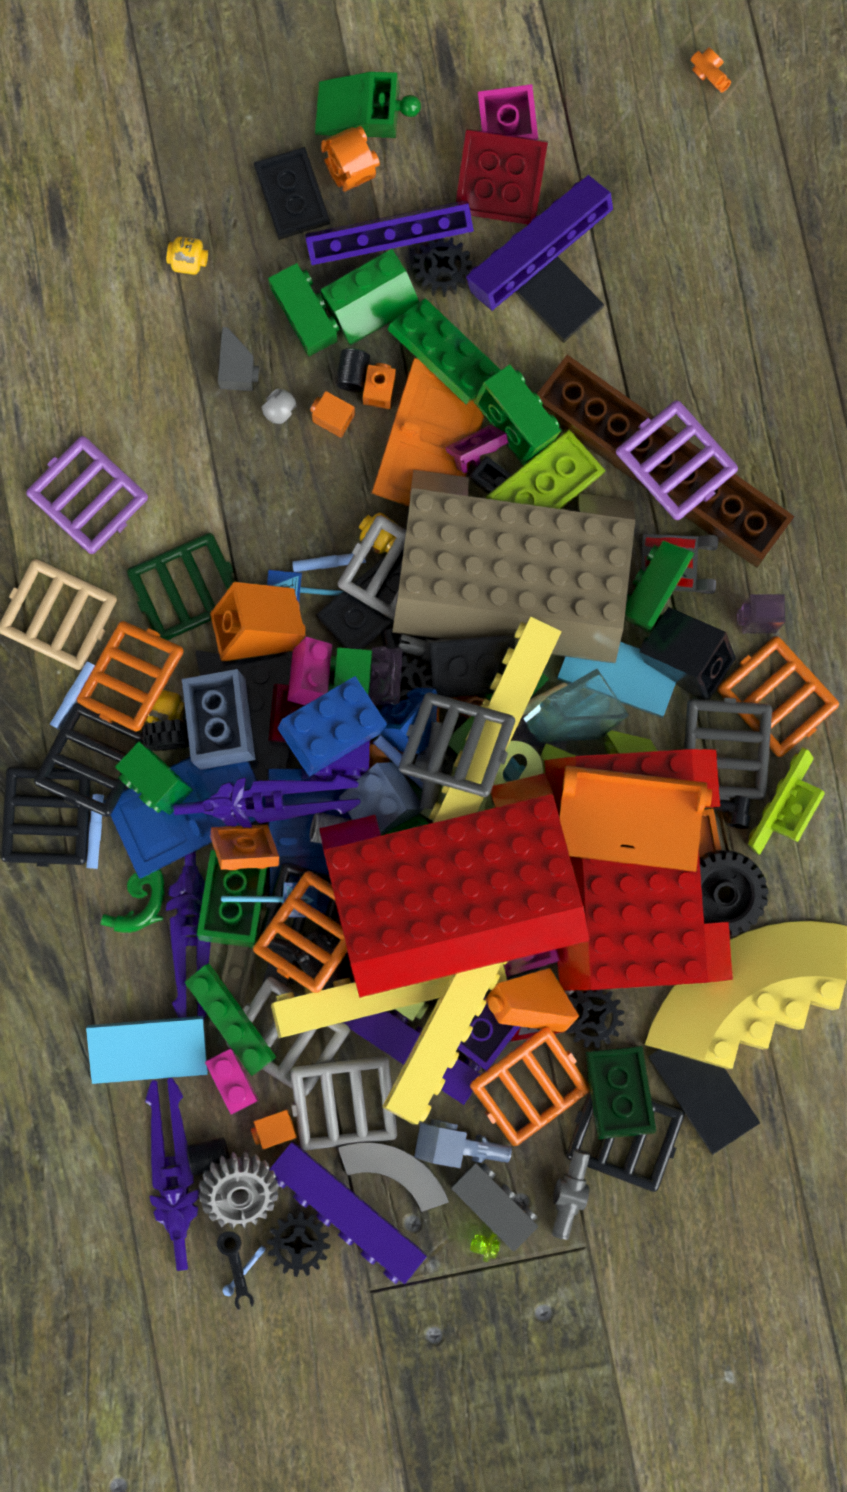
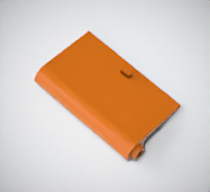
(634, 810)

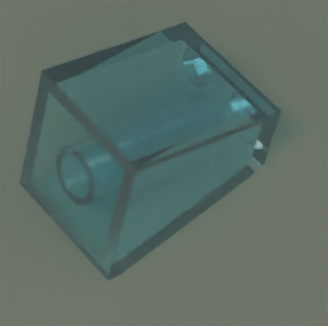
(577, 712)

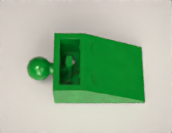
(362, 102)

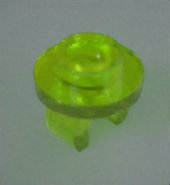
(486, 1246)

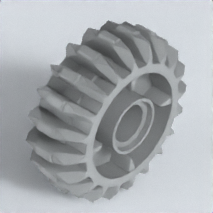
(238, 1173)

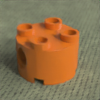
(350, 158)

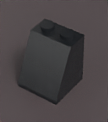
(688, 652)

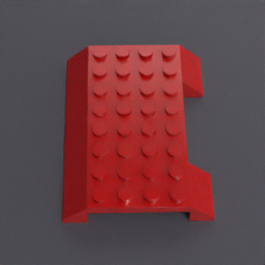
(455, 890)
(643, 918)

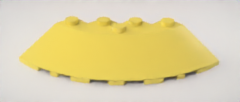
(774, 982)

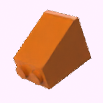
(257, 621)

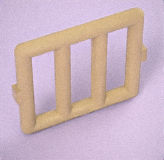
(59, 578)

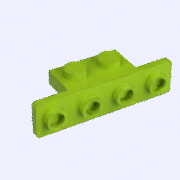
(790, 807)

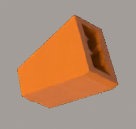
(532, 1002)

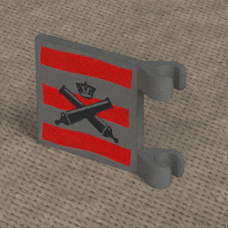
(688, 581)

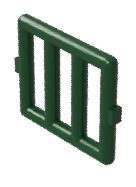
(159, 563)

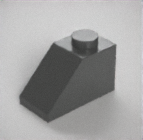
(236, 364)

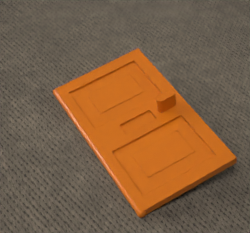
(423, 427)

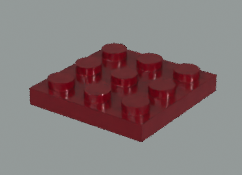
(501, 175)

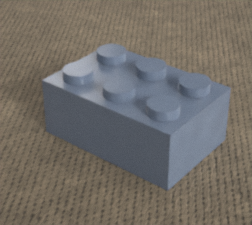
(218, 719)

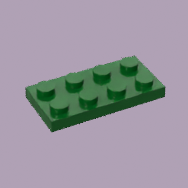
(443, 349)

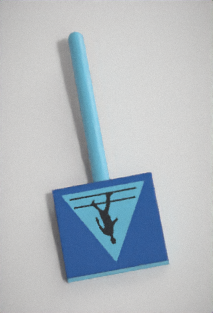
(293, 580)
(309, 897)

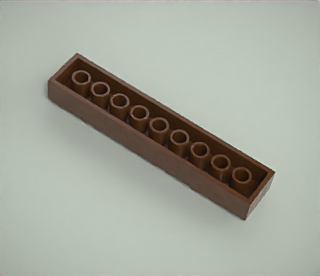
(607, 418)

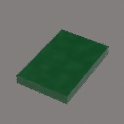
(620, 1092)

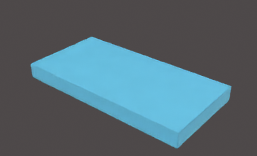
(629, 679)
(147, 1049)

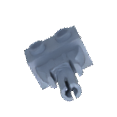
(446, 1145)

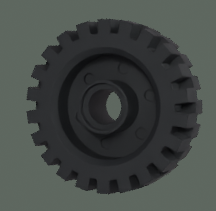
(747, 890)

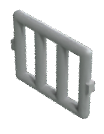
(360, 552)
(282, 1071)
(325, 1072)

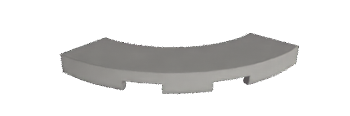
(398, 1166)

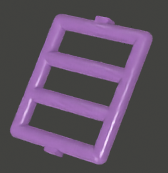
(100, 461)
(642, 470)

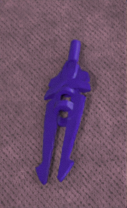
(236, 804)
(187, 898)
(175, 1205)

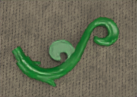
(134, 923)

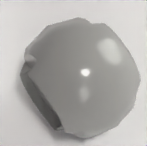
(279, 406)

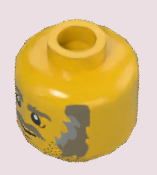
(186, 255)
(168, 707)

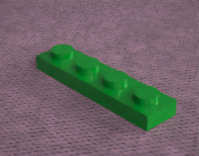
(230, 1019)

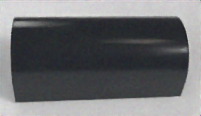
(489, 475)

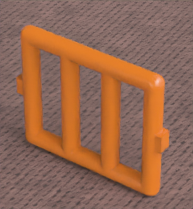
(793, 664)
(147, 699)
(277, 925)
(501, 1070)

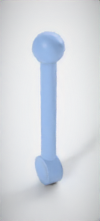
(228, 1290)

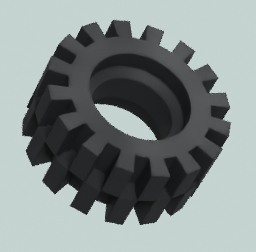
(166, 735)

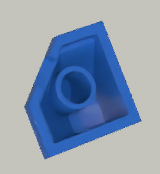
(402, 715)

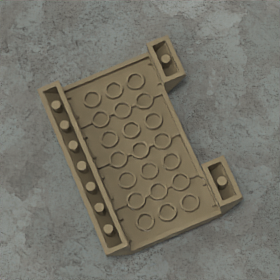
(496, 563)

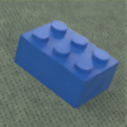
(332, 726)

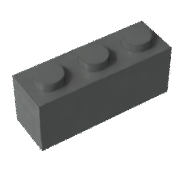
(495, 1205)

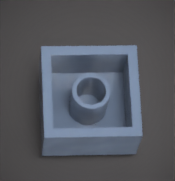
(384, 794)

